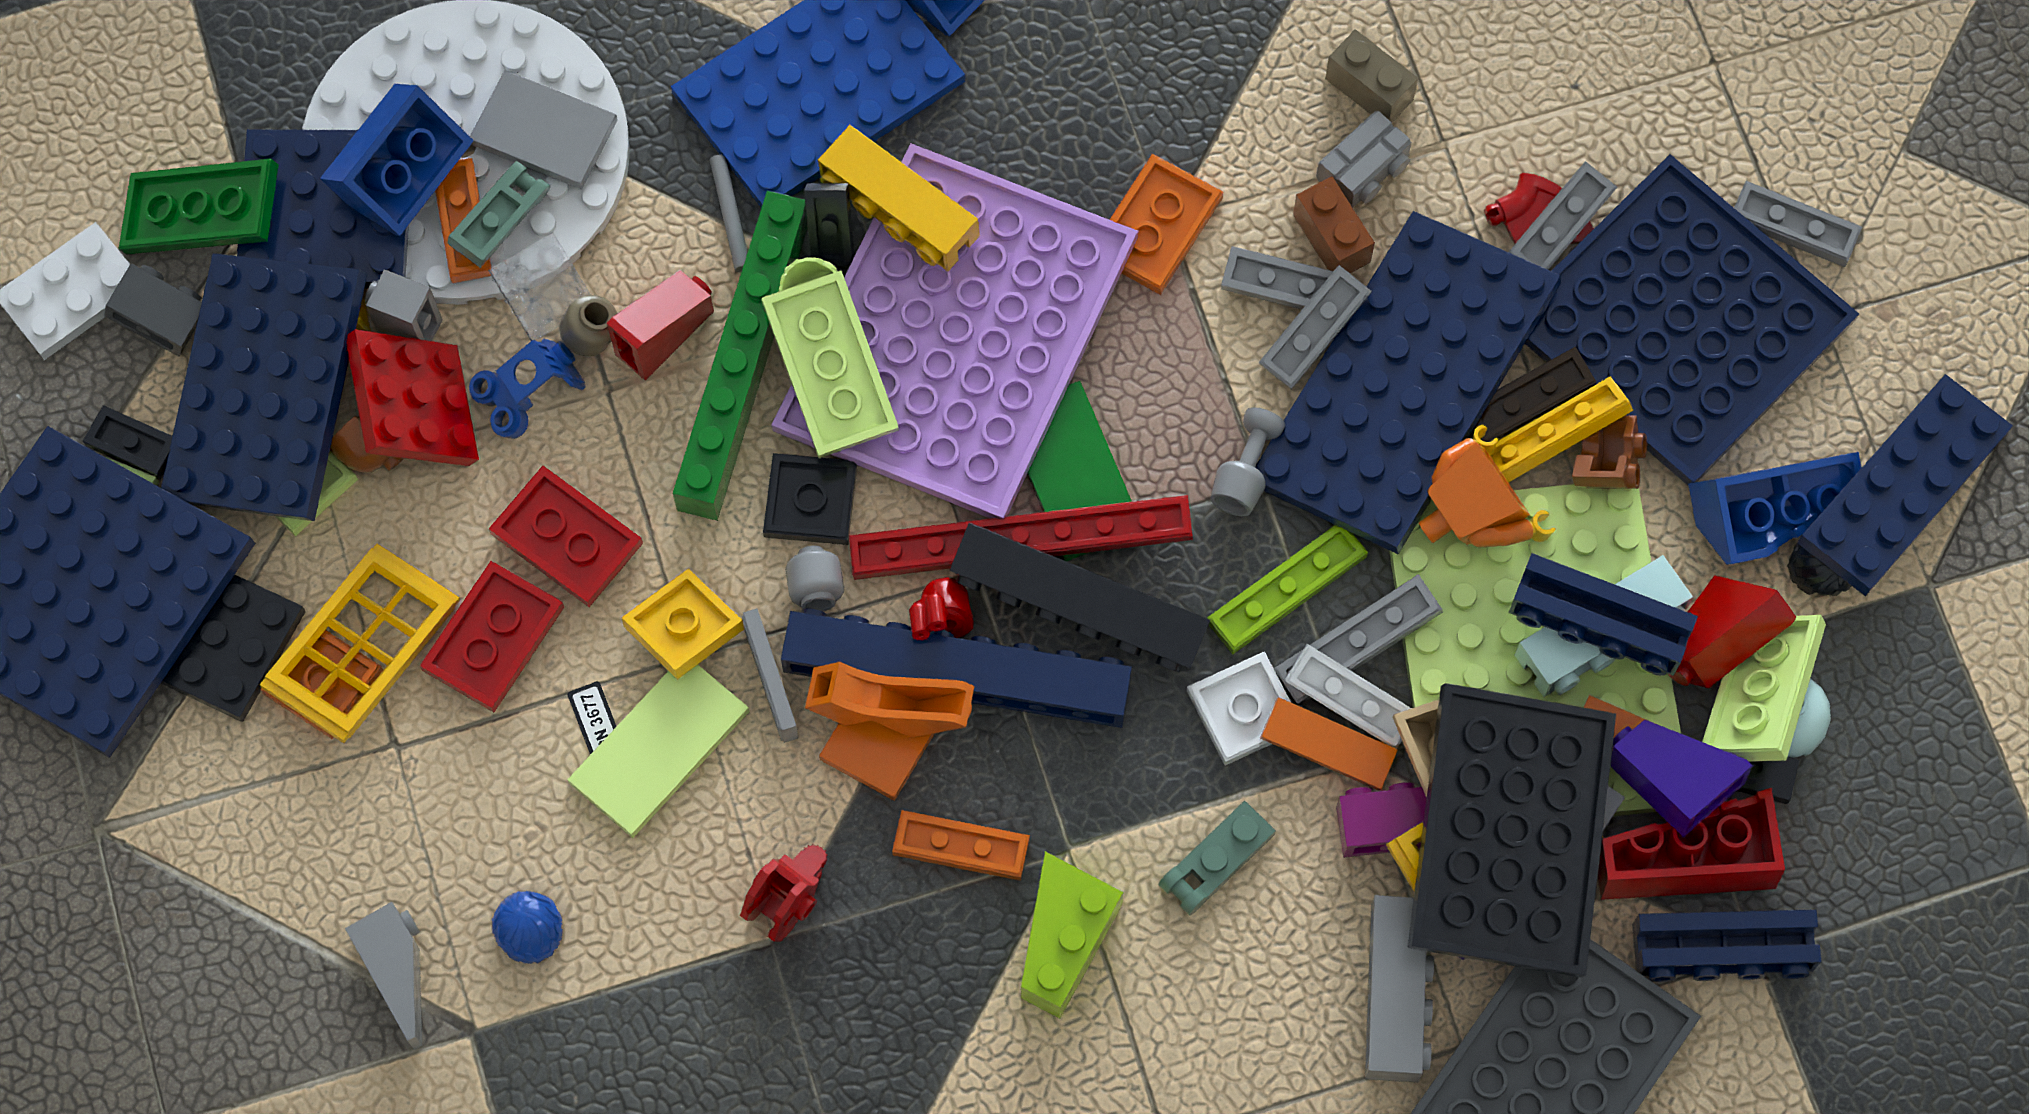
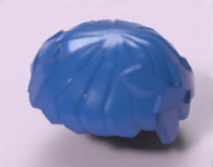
(527, 926)

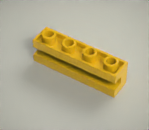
(899, 198)

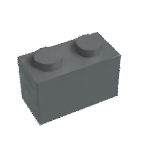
(155, 308)

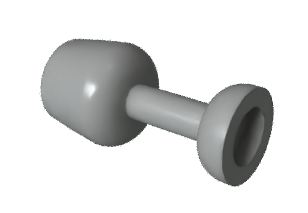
(1239, 483)

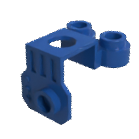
(511, 396)

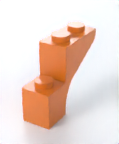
(900, 703)

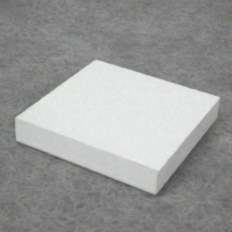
(1237, 705)

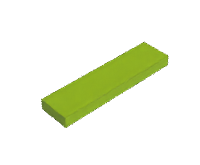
(1286, 587)

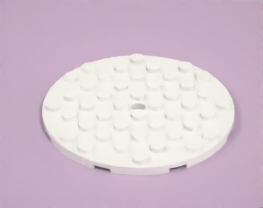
(457, 59)

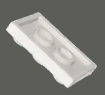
(65, 290)

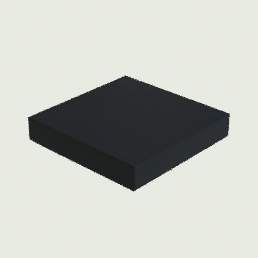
(810, 499)

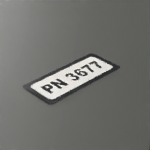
(592, 714)

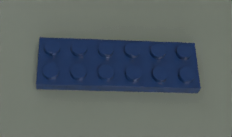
(1904, 485)

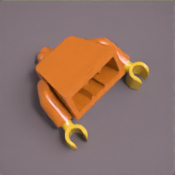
(1478, 499)

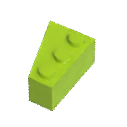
(1066, 932)

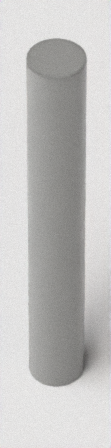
(729, 211)

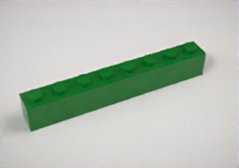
(739, 360)

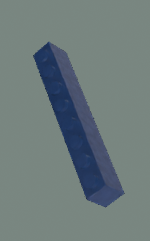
(1001, 675)

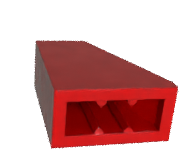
(659, 322)
(1730, 627)

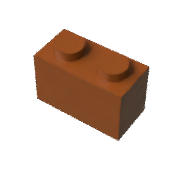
(1333, 226)

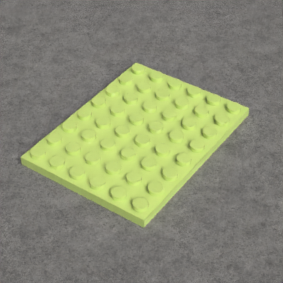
(1475, 586)

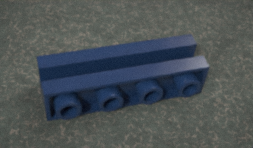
(1602, 615)
(1726, 944)

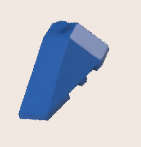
(1762, 509)

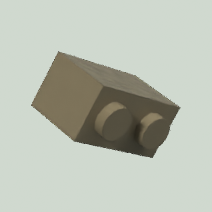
(1371, 77)

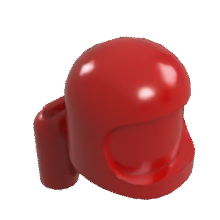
(941, 607)

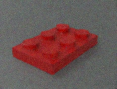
(566, 536)
(492, 636)

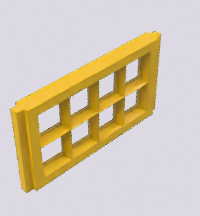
(311, 704)

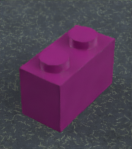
(1375, 818)

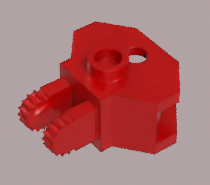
(785, 890)

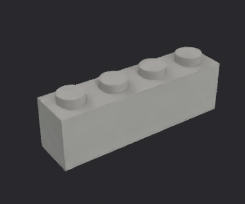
(1396, 995)

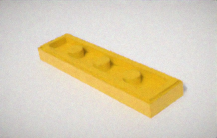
(1560, 428)

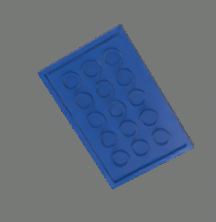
(809, 76)

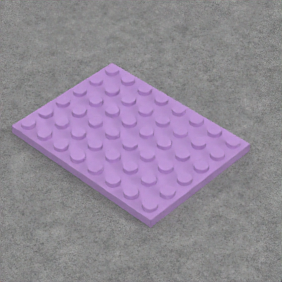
(978, 349)

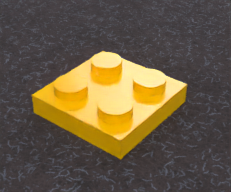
(683, 623)

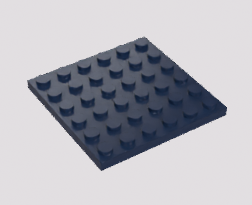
(1689, 316)
(100, 587)

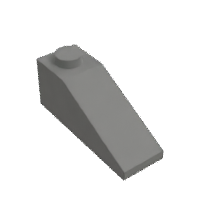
(393, 961)

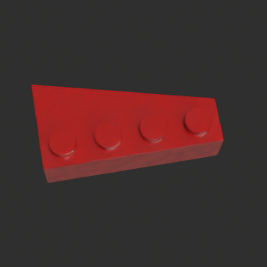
(1725, 852)

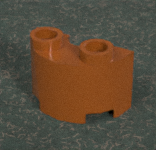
(1611, 457)

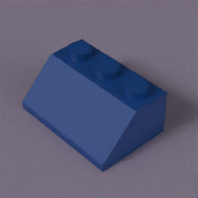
(397, 158)

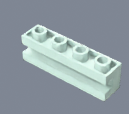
(1561, 662)

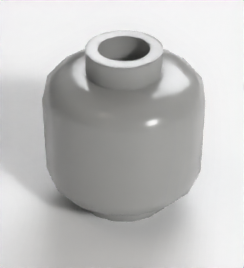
(814, 578)

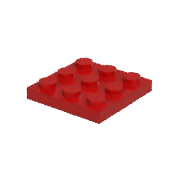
(411, 398)

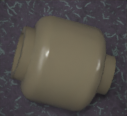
(585, 326)

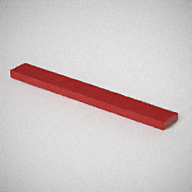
(1050, 532)

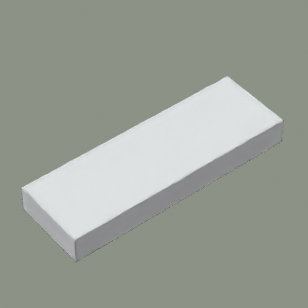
(1347, 694)

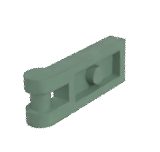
(497, 214)
(1218, 857)

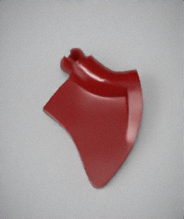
(1524, 205)

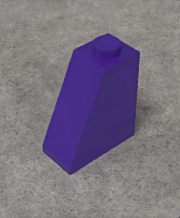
(1676, 772)

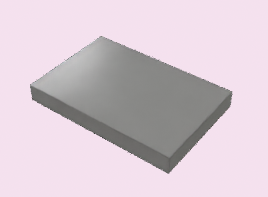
(543, 129)

